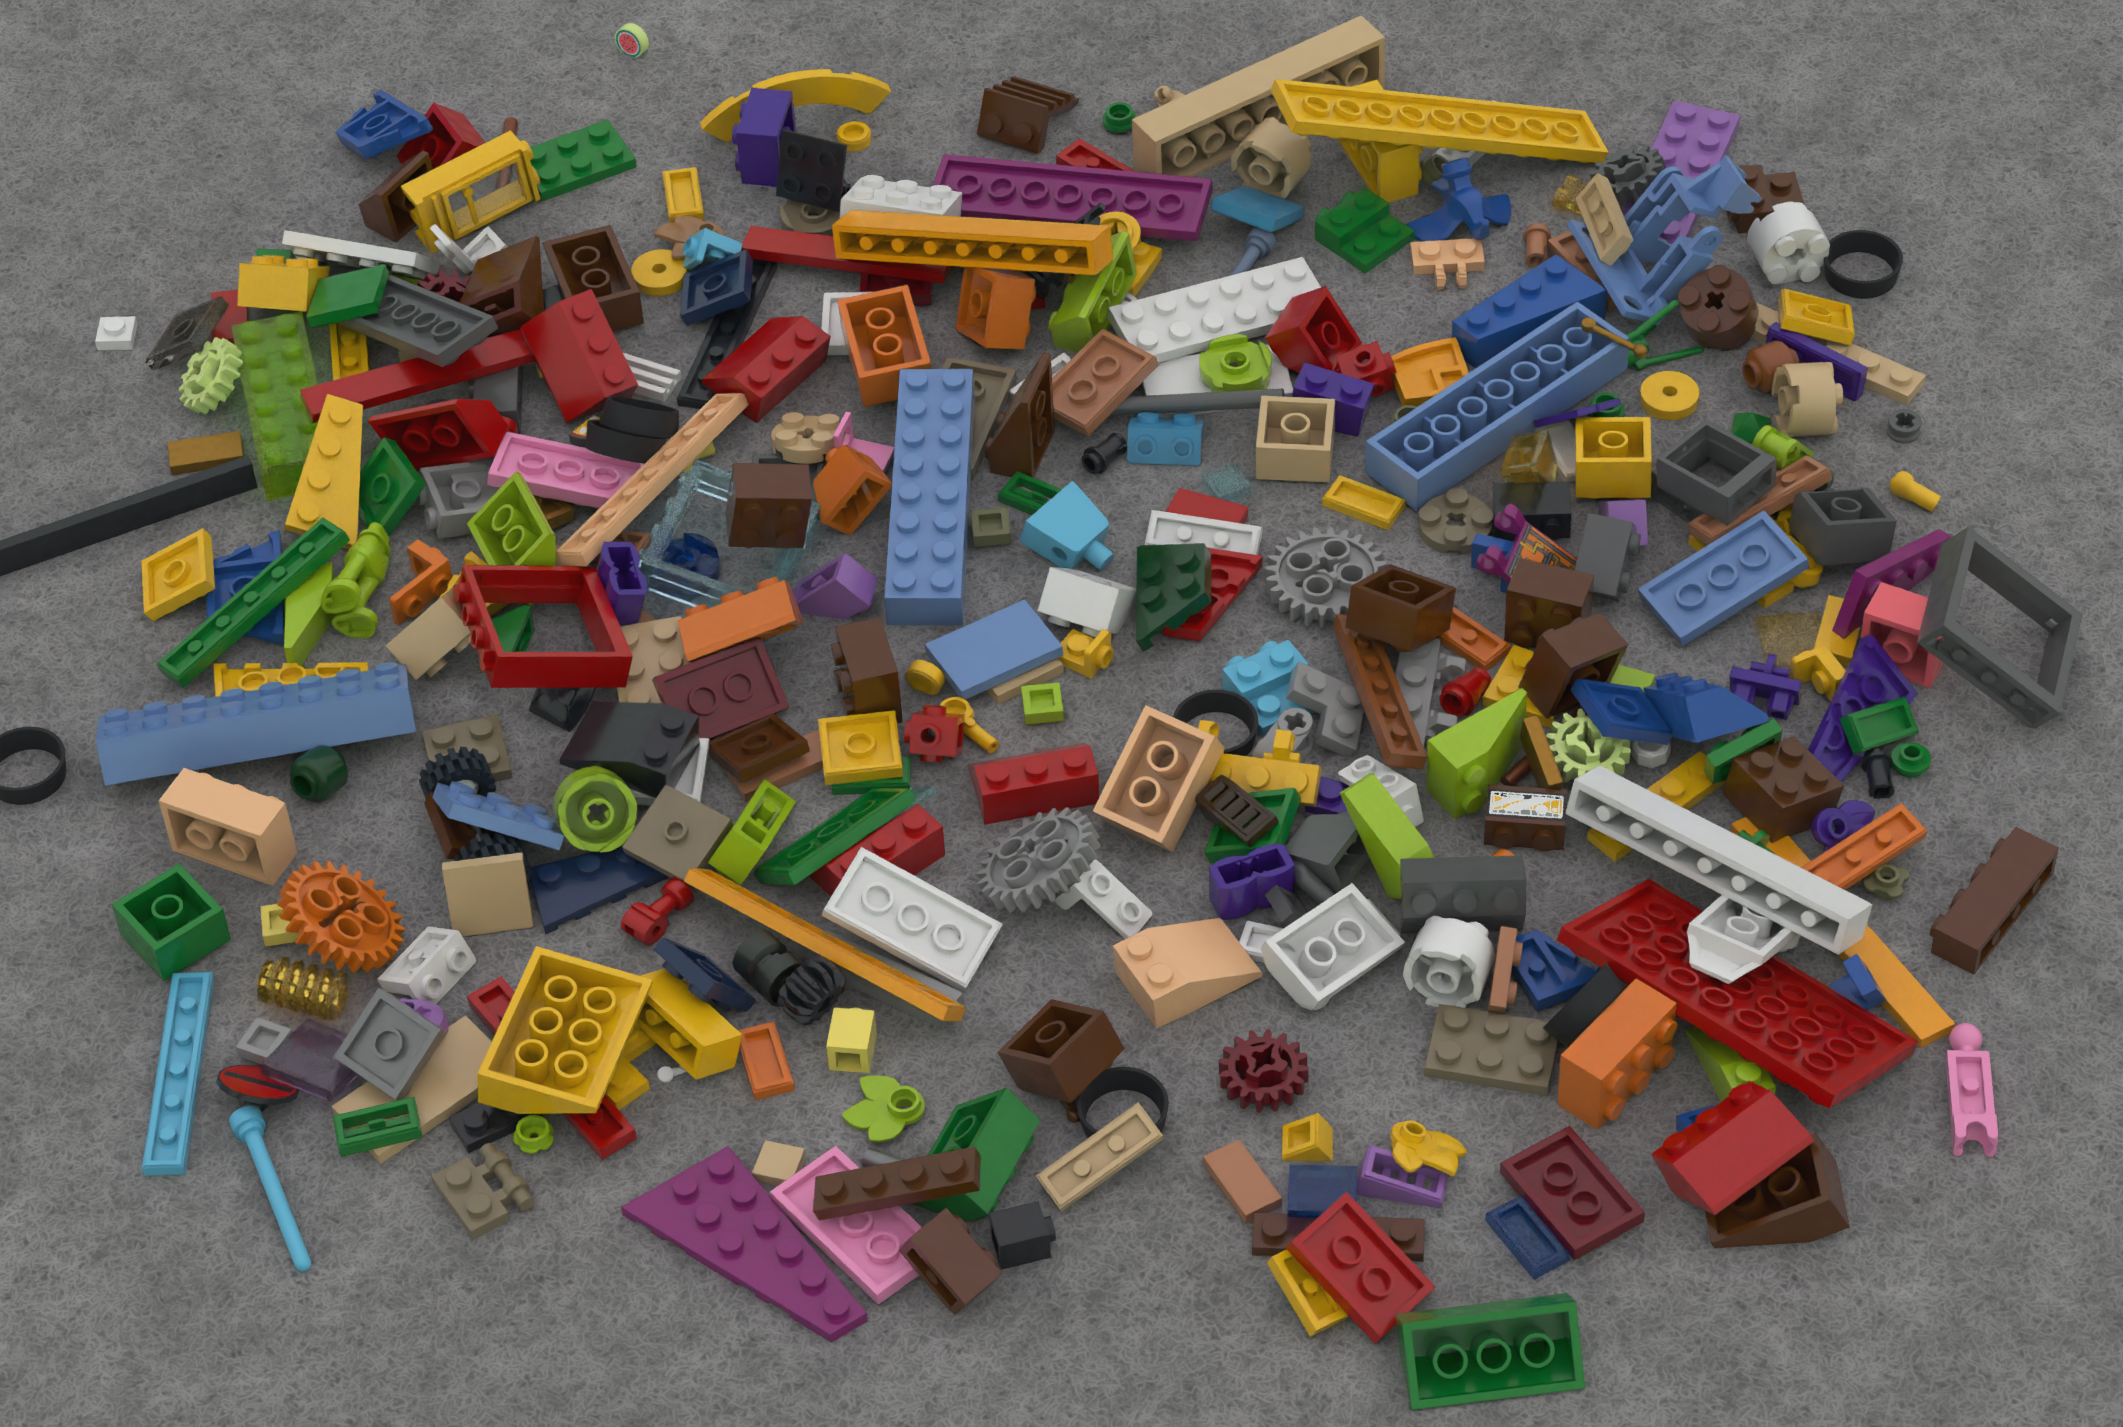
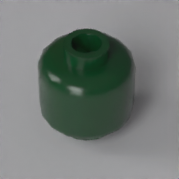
(318, 774)

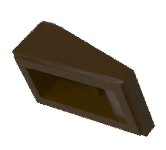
(1233, 808)

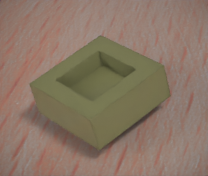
(990, 527)

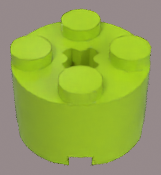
(585, 829)

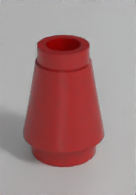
(1464, 692)

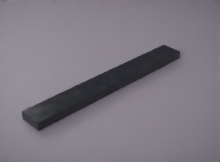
(126, 515)

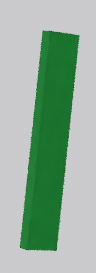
(253, 602)

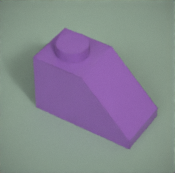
(1630, 511)
(836, 589)

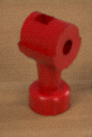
(650, 922)

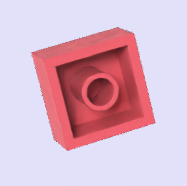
(1895, 622)

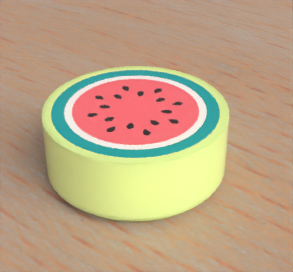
(631, 40)

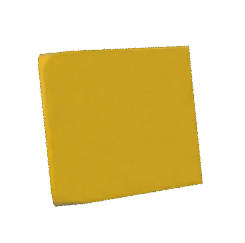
(1307, 1139)

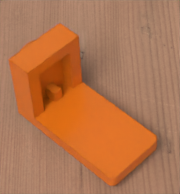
(432, 581)

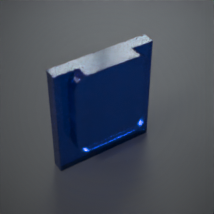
(1317, 1187)

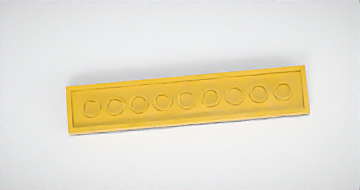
(1438, 121)

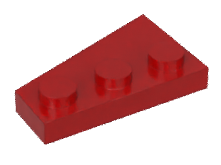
(1229, 576)

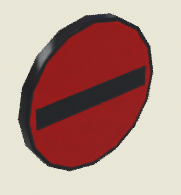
(249, 1085)

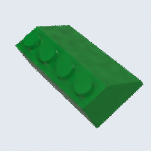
(1490, 1351)

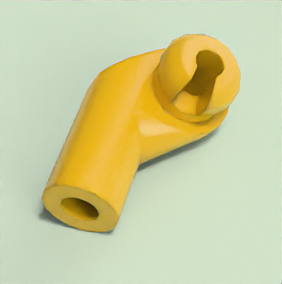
(1905, 487)

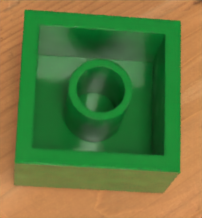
(171, 922)

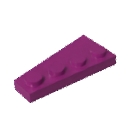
(1900, 568)

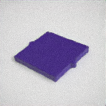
(1577, 412)

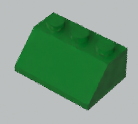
(1001, 1132)

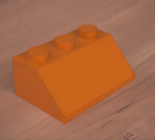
(740, 619)

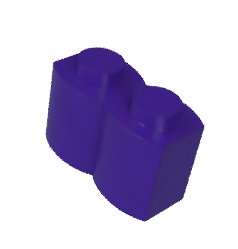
(623, 580)
(1241, 882)

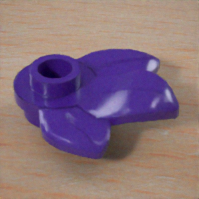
(1846, 819)

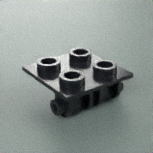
(812, 170)

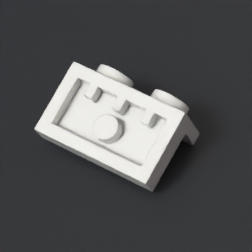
(429, 965)

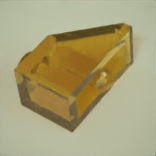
(1530, 459)

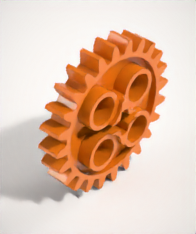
(327, 895)

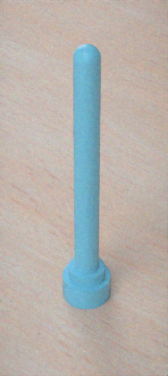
(249, 1127)

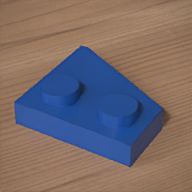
(1549, 971)

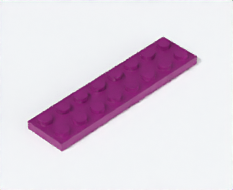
(1062, 194)

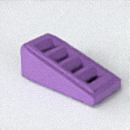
(1387, 1188)

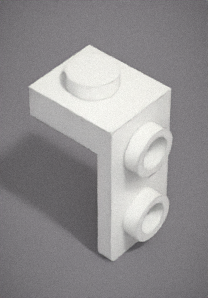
(481, 246)
(1398, 786)
(1108, 898)

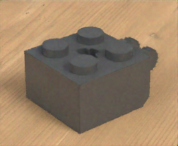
(1842, 526)

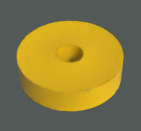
(647, 276)
(1675, 407)

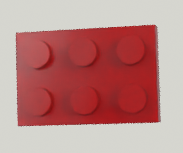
(1360, 1267)

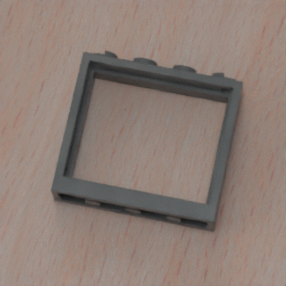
(1977, 660)

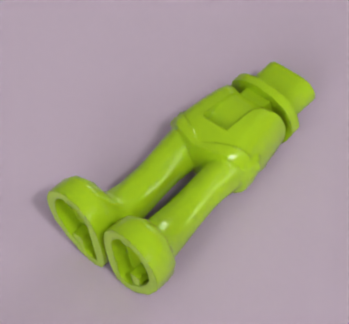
(350, 591)

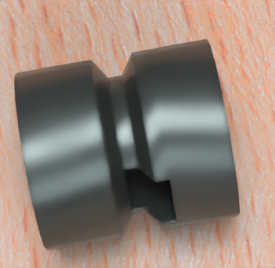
(765, 964)

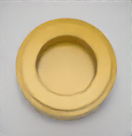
(854, 135)
(925, 677)

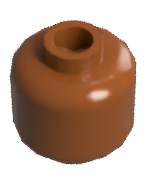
(1762, 362)

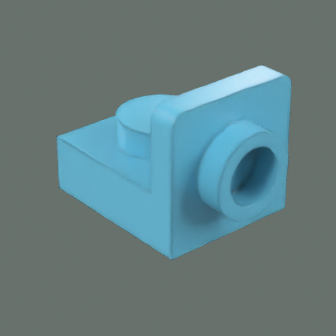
(708, 244)

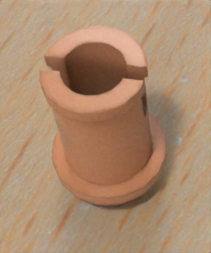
(1536, 240)

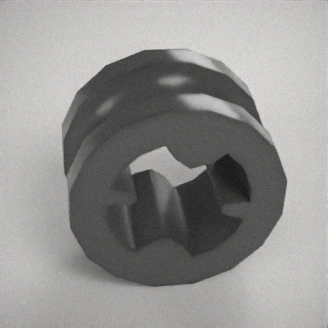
(1904, 434)

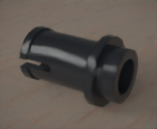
(1097, 458)
(1877, 765)

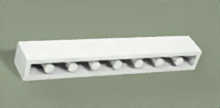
(1719, 859)

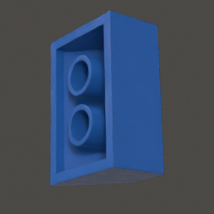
(1700, 709)

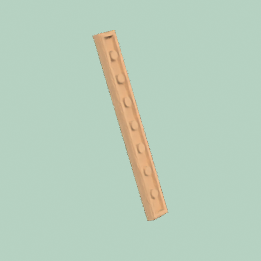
(651, 479)

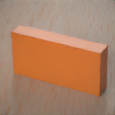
(765, 1061)

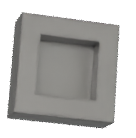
(261, 1040)

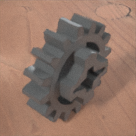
(1630, 171)

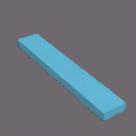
(178, 1074)

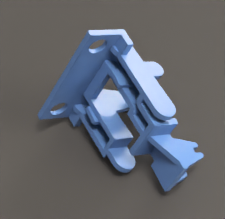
(1667, 200)

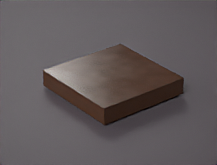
(757, 748)

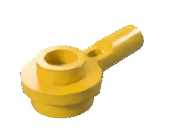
(960, 706)

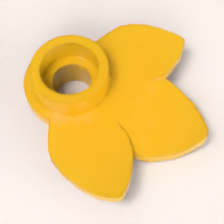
(1417, 1146)

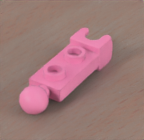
(1970, 1091)

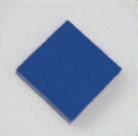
(1621, 711)

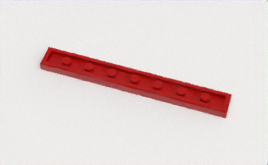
(420, 376)

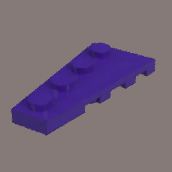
(1867, 682)

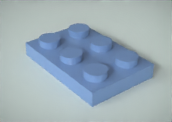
(498, 814)

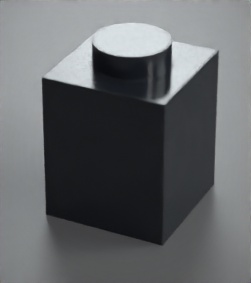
(1021, 1234)

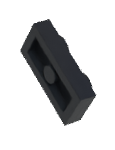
(483, 1125)

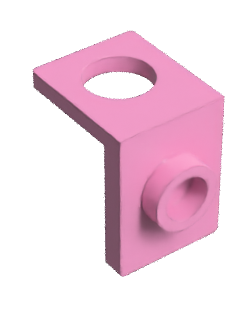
(878, 452)

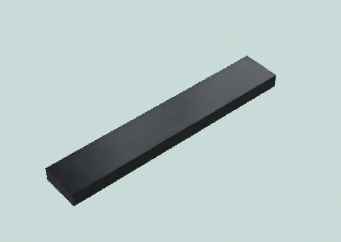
(724, 336)

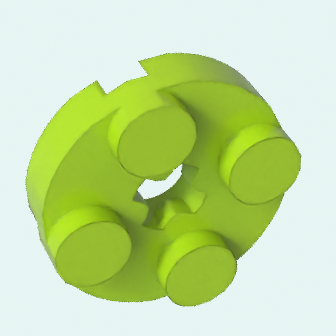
(1252, 360)

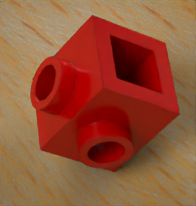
(1370, 365)
(948, 731)

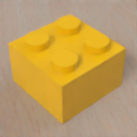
(279, 285)
(1613, 457)

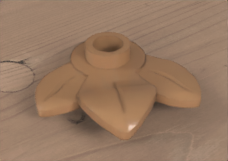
(681, 230)

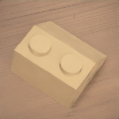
(431, 637)

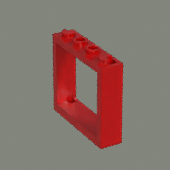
(544, 584)

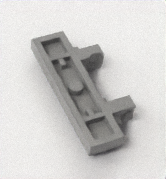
(1417, 676)

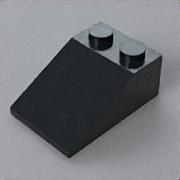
(636, 741)

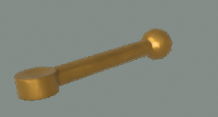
(1589, 325)

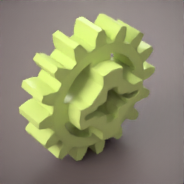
(210, 376)
(1581, 747)

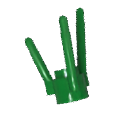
(1637, 337)

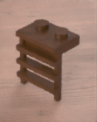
(1020, 112)

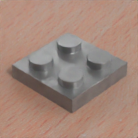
(390, 1044)

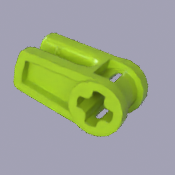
(1780, 446)

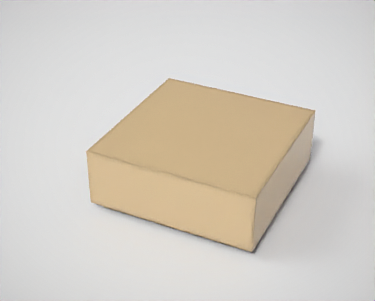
(778, 1163)

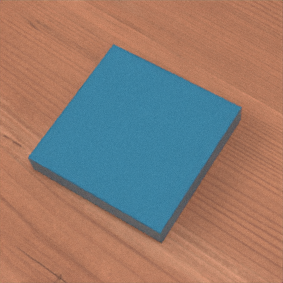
(1257, 208)

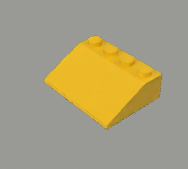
(561, 1036)

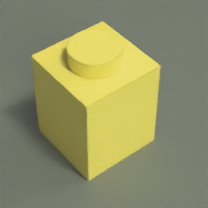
(851, 1040)

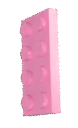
(560, 470)
(859, 1243)

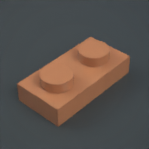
(1507, 955)

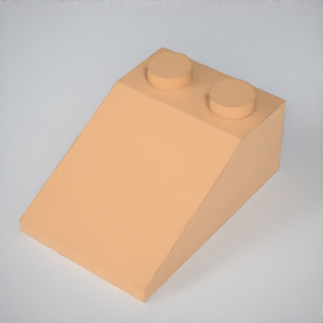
(1182, 967)

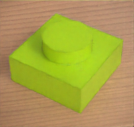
(1042, 703)

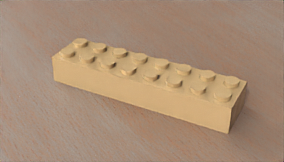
(1214, 120)

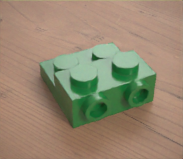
(1362, 230)

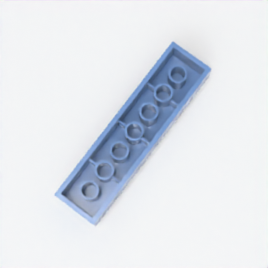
(1499, 399)
(930, 497)
(255, 723)

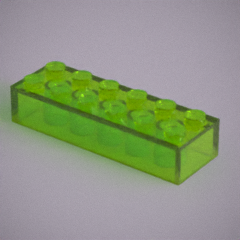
(272, 374)

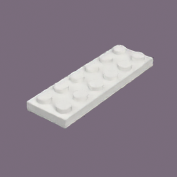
(1193, 316)

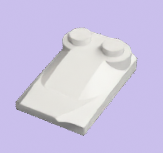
(1734, 940)
(1330, 947)

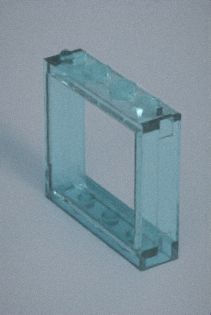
(690, 586)

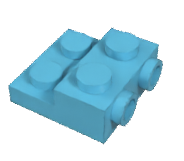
(1264, 680)

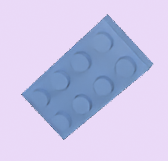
(1723, 578)

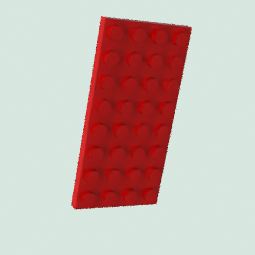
(1767, 1015)

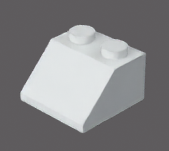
(1086, 600)

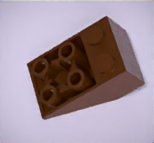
(508, 286)

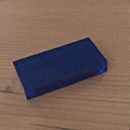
(1527, 1237)

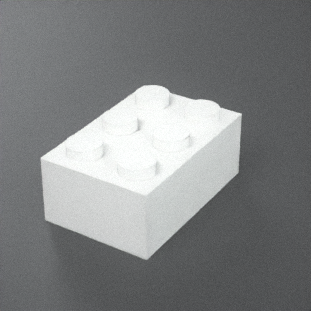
(904, 196)

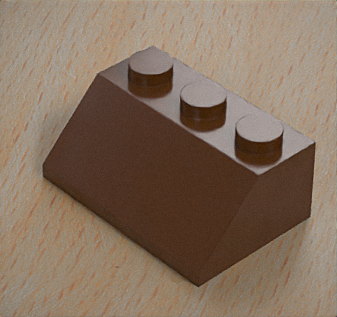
(597, 263)

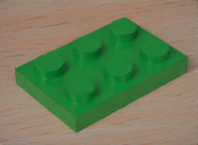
(580, 159)

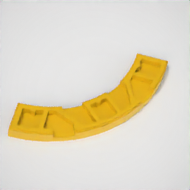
(807, 88)

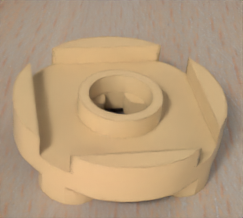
(804, 437)

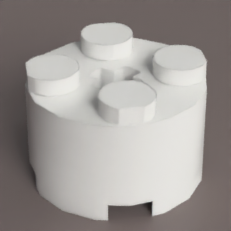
(1789, 244)
(1450, 961)

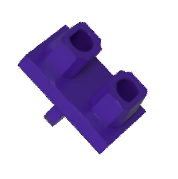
(1769, 683)

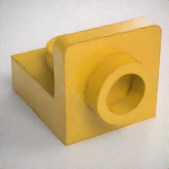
(1087, 653)
(1819, 667)

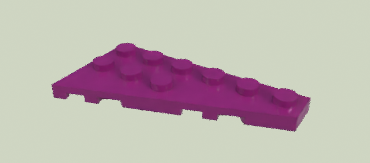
(741, 1233)

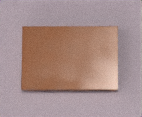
(1099, 381)

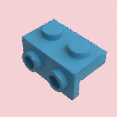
(1165, 439)

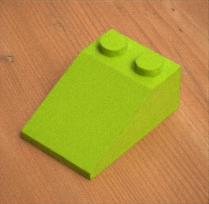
(1474, 755)

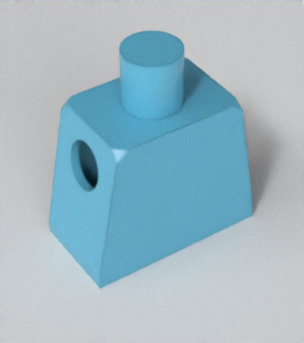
(1069, 530)

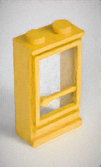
(473, 189)

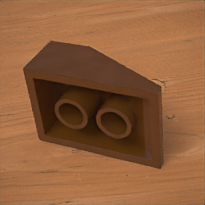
(1025, 426)
(1788, 1206)

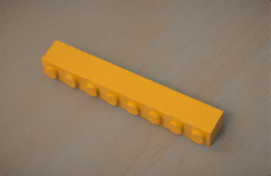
(973, 242)

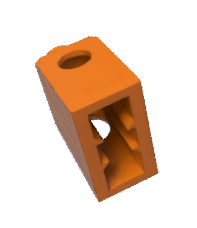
(849, 488)

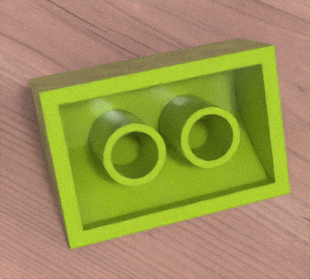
(1090, 296)
(513, 528)

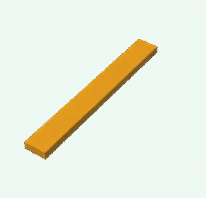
(826, 944)
(1906, 998)

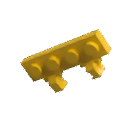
(1273, 771)

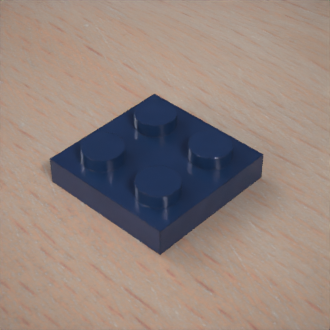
(716, 288)
(706, 977)

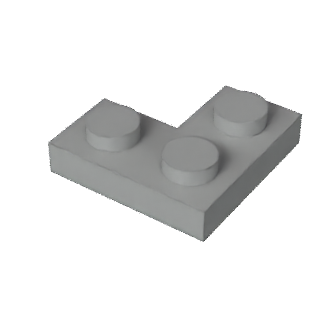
(1335, 702)

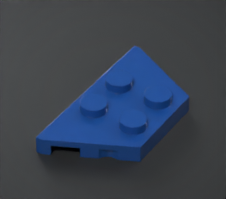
(382, 127)
(236, 571)

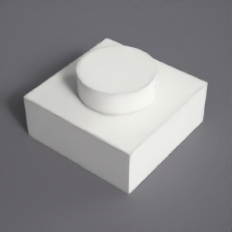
(116, 333)

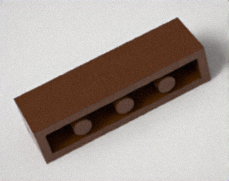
(1993, 899)

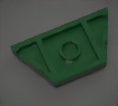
(1170, 587)

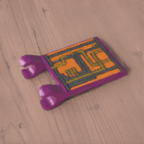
(1528, 545)

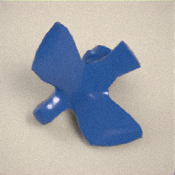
(1461, 204)

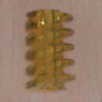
(303, 989)

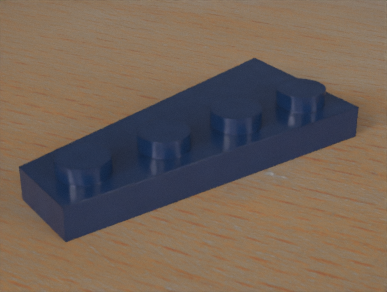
(586, 881)

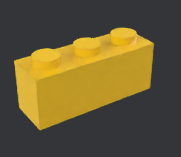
(688, 1027)

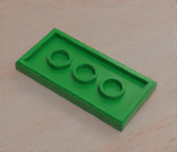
(834, 836)

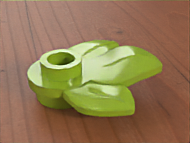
(881, 1110)

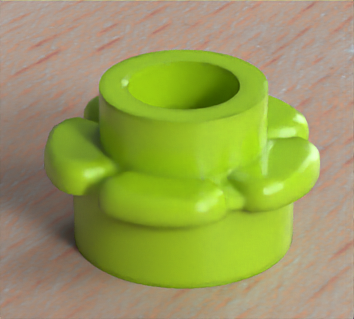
(531, 1126)

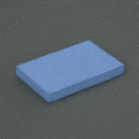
(994, 649)

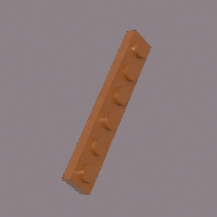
(1381, 698)

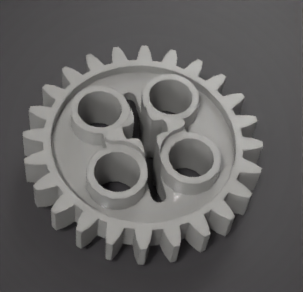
(1317, 573)
(1038, 860)

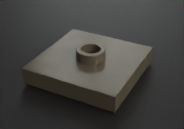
(677, 834)

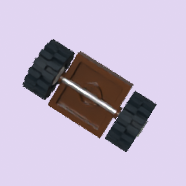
(458, 838)

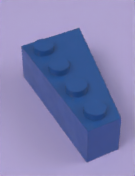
(1524, 307)

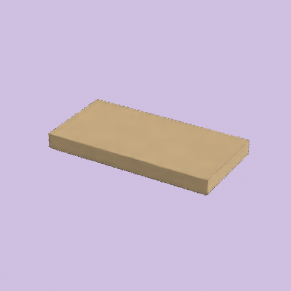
(441, 1088)

